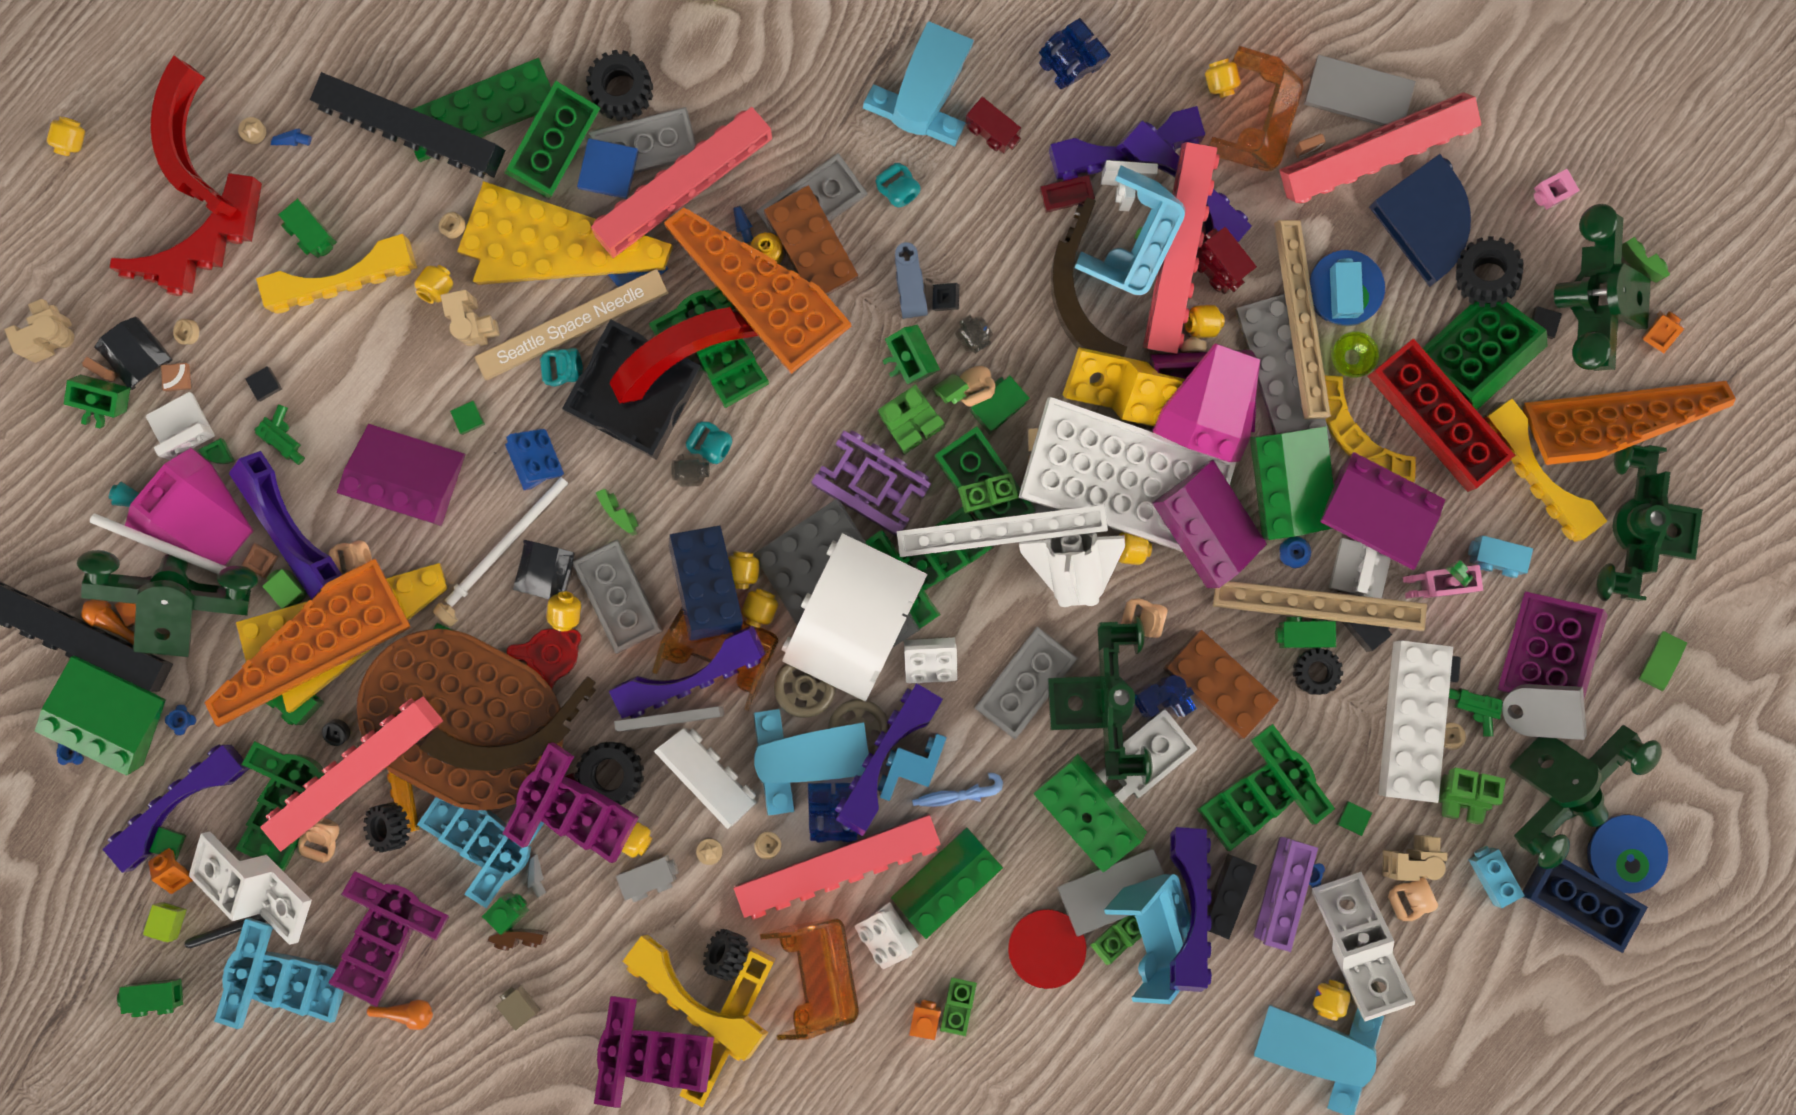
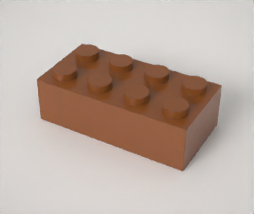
(811, 241)
(1221, 684)

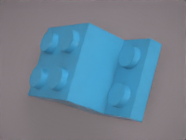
(911, 766)

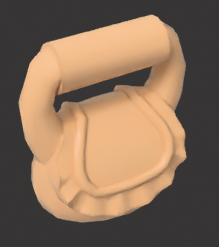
(977, 379)
(354, 554)
(1152, 616)
(322, 833)
(1419, 896)

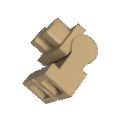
(466, 324)
(45, 332)
(1424, 861)

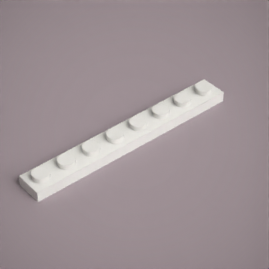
(1002, 530)

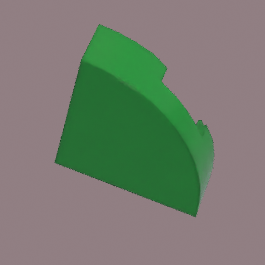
(217, 452)
(1458, 570)

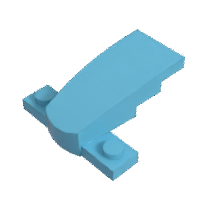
(926, 86)
(803, 757)
(480, 840)
(274, 980)
(1323, 1052)

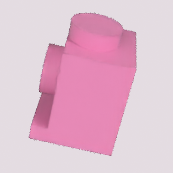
(1562, 186)

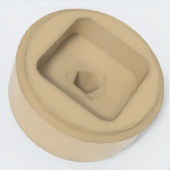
(252, 130)
(452, 225)
(186, 331)
(1193, 345)
(445, 614)
(1454, 736)
(767, 845)
(709, 851)

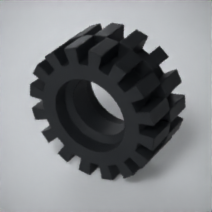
(1333, 671)
(386, 827)
(725, 954)

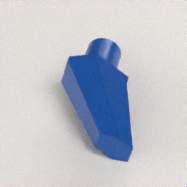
(292, 138)
(743, 224)

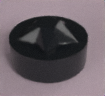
(336, 732)

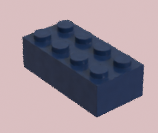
(705, 582)
(1585, 903)

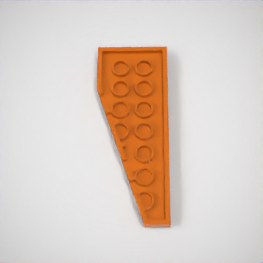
(776, 302)
(1610, 422)
(331, 629)

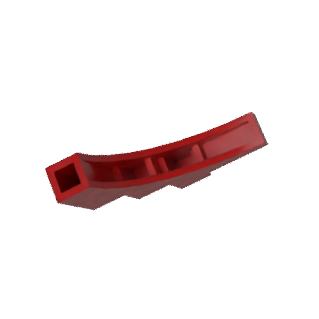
(205, 248)

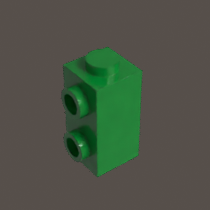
(307, 228)
(1310, 634)
(506, 912)
(150, 996)

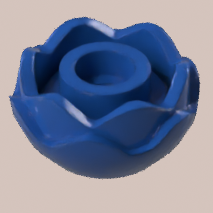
(1287, 552)

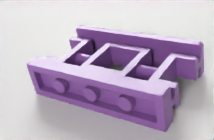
(860, 501)
(1285, 893)

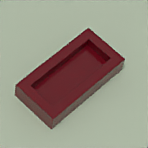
(1066, 193)

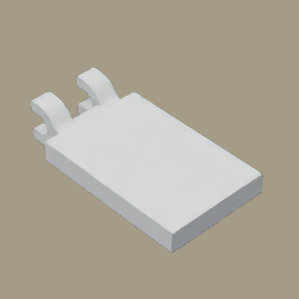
(1167, 747)

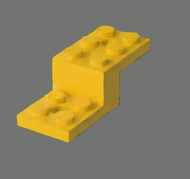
(1125, 385)

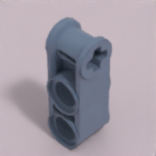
(910, 282)

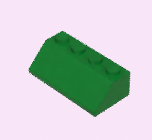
(946, 883)

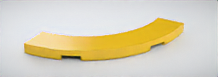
(1353, 439)

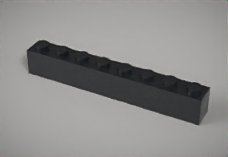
(407, 125)
(80, 639)

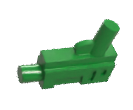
(274, 434)
(1483, 707)

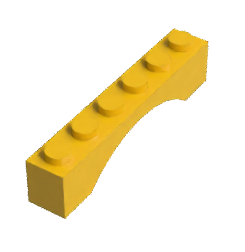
(386, 259)
(1576, 515)
(653, 964)
(737, 1004)

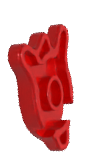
(549, 653)

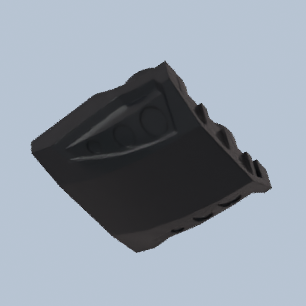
(132, 351)
(543, 570)

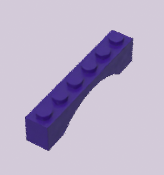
(1145, 146)
(1078, 157)
(260, 489)
(640, 692)
(862, 803)
(133, 845)
(1189, 854)

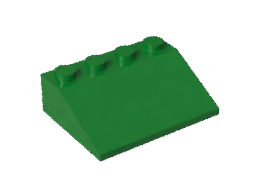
(1486, 349)
(1292, 481)
(101, 716)

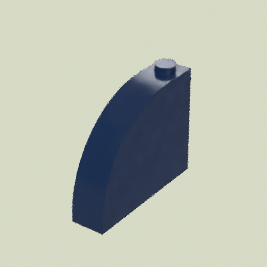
(1427, 218)

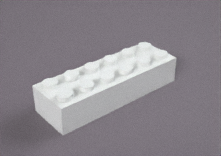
(1415, 721)

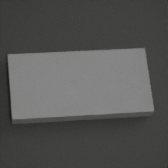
(1358, 91)
(658, 138)
(831, 184)
(617, 596)
(1024, 683)
(671, 718)
(1091, 894)

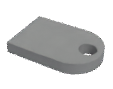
(1547, 711)

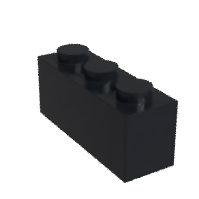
(1229, 894)

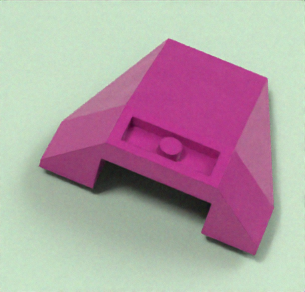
(190, 509)

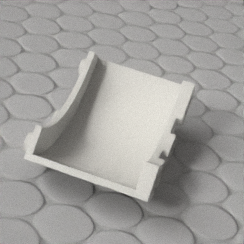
(853, 616)

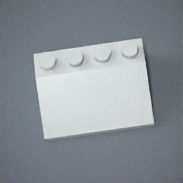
(706, 776)

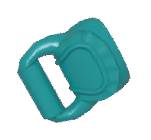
(902, 190)
(568, 366)
(715, 444)

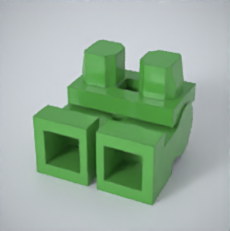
(902, 409)
(1470, 791)

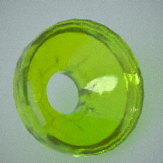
(1363, 346)

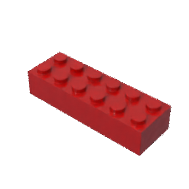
(1441, 416)

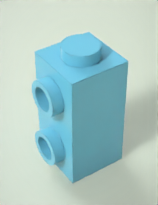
(1346, 289)
(1500, 555)
(1496, 876)

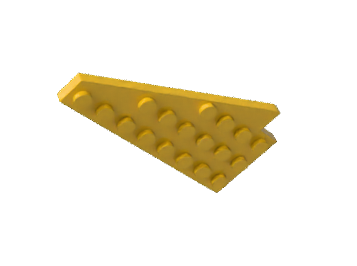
(536, 240)
(412, 589)

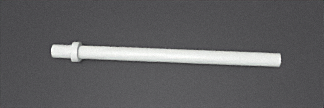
(156, 543)
(462, 588)

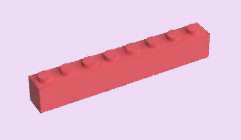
(1380, 147)
(681, 182)
(1175, 275)
(352, 773)
(837, 865)

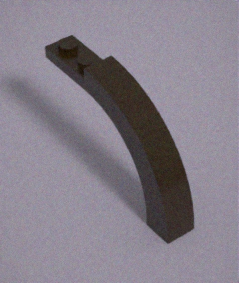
(1066, 304)
(487, 758)

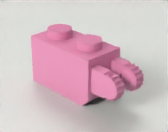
(1442, 583)

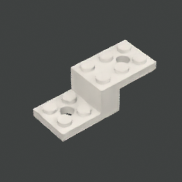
(249, 888)
(1363, 946)

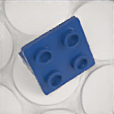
(533, 457)

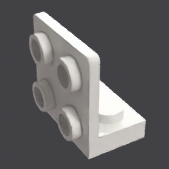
(179, 426)

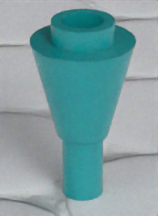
(122, 495)

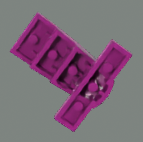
(568, 809)
(381, 936)
(647, 1056)

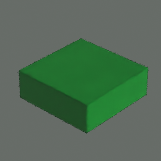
(467, 417)
(1354, 818)
(167, 838)

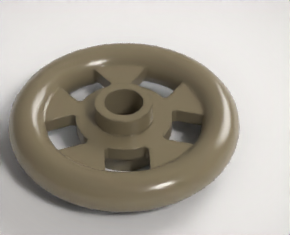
(787, 701)
(859, 708)

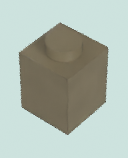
(517, 1006)

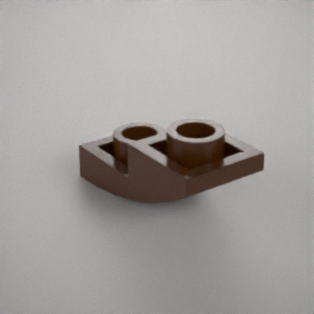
(511, 938)

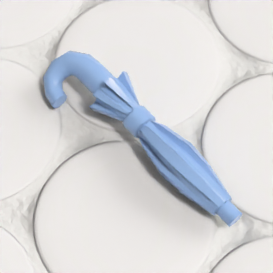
(974, 793)

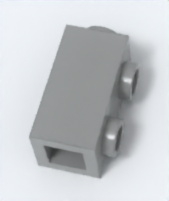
(649, 876)

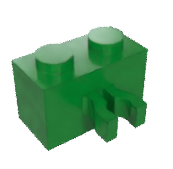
(911, 355)
(97, 398)

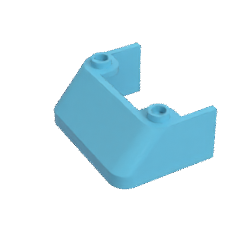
(1137, 269)
(1163, 927)

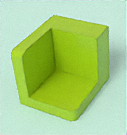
(164, 922)

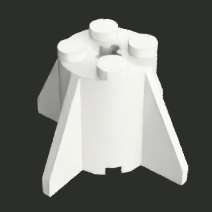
(1075, 565)

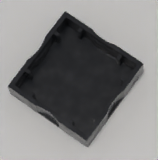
(637, 423)

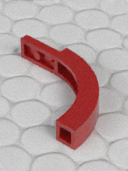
(168, 134)
(673, 345)

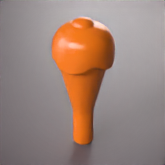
(100, 614)
(414, 1015)

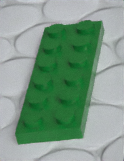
(491, 102)

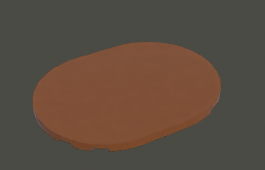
(477, 694)

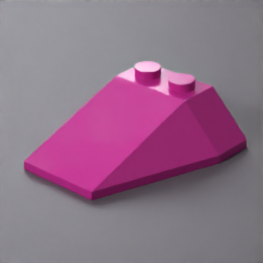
(1214, 405)

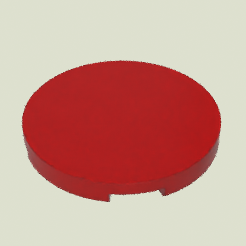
(1046, 949)

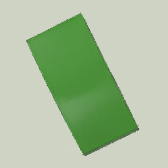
(1652, 267)
(951, 389)
(988, 493)
(622, 517)
(1662, 661)
(1117, 939)
(958, 1007)

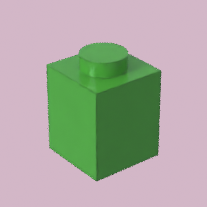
(284, 588)

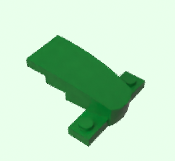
(728, 364)
(936, 565)
(287, 776)
(1265, 792)

